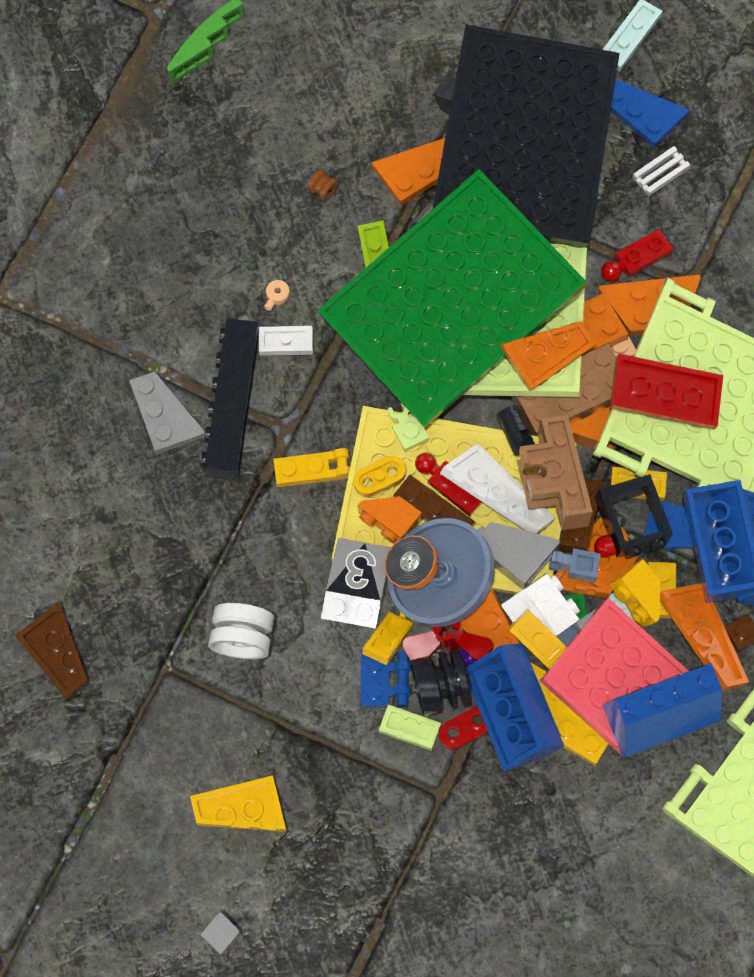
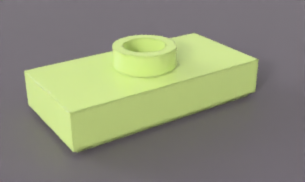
(409, 727)

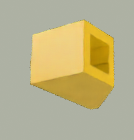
(640, 592)

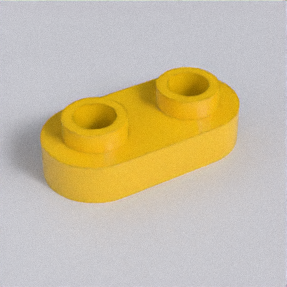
(378, 476)

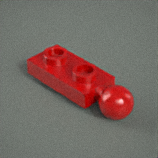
(637, 256)
(426, 464)

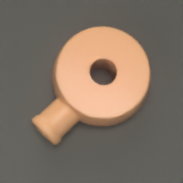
(276, 298)

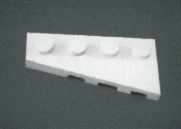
(494, 486)

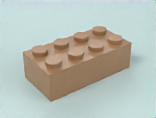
(595, 392)

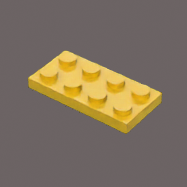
(574, 732)

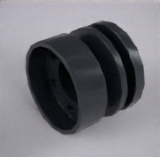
(441, 683)

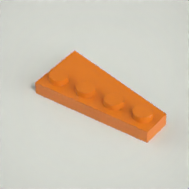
(410, 171)
(705, 633)

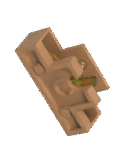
(554, 474)

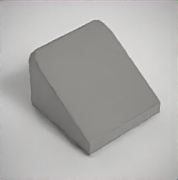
(221, 933)

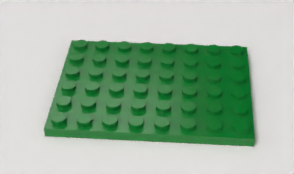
(449, 295)

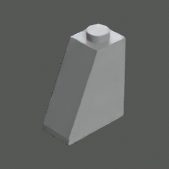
(517, 552)

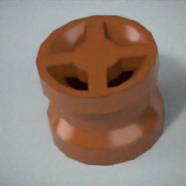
(322, 185)

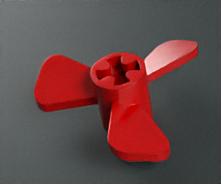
(428, 642)

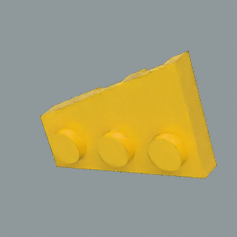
(241, 806)

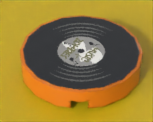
(411, 563)

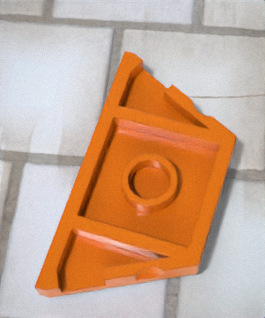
(635, 300)
(608, 569)

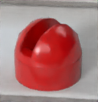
(605, 546)

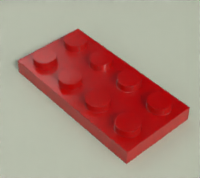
(666, 391)

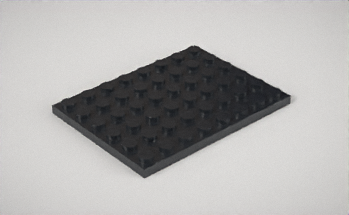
(533, 125)

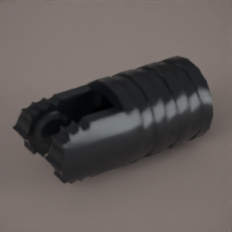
(514, 428)

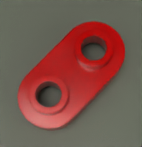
(465, 727)

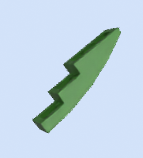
(199, 45)

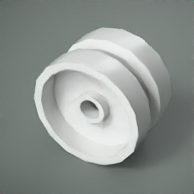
(241, 631)

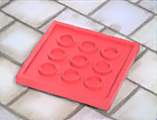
(607, 662)

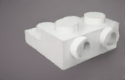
(545, 602)

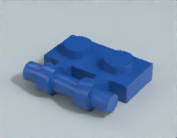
(375, 681)

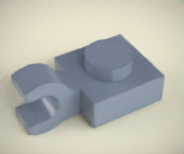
(581, 564)

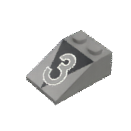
(356, 584)

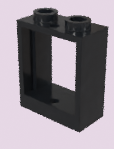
(625, 490)

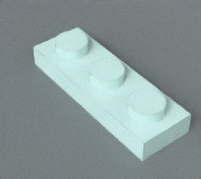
(633, 31)

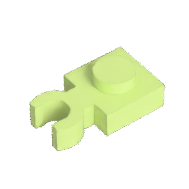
(408, 430)

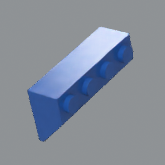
(721, 539)
(513, 707)
(665, 710)

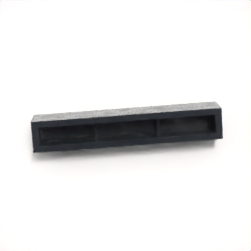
(232, 399)

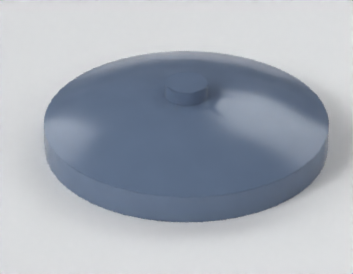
(461, 577)

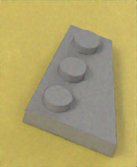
(163, 414)

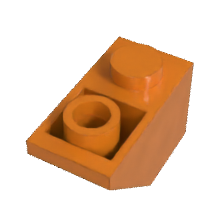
(588, 430)
(391, 515)

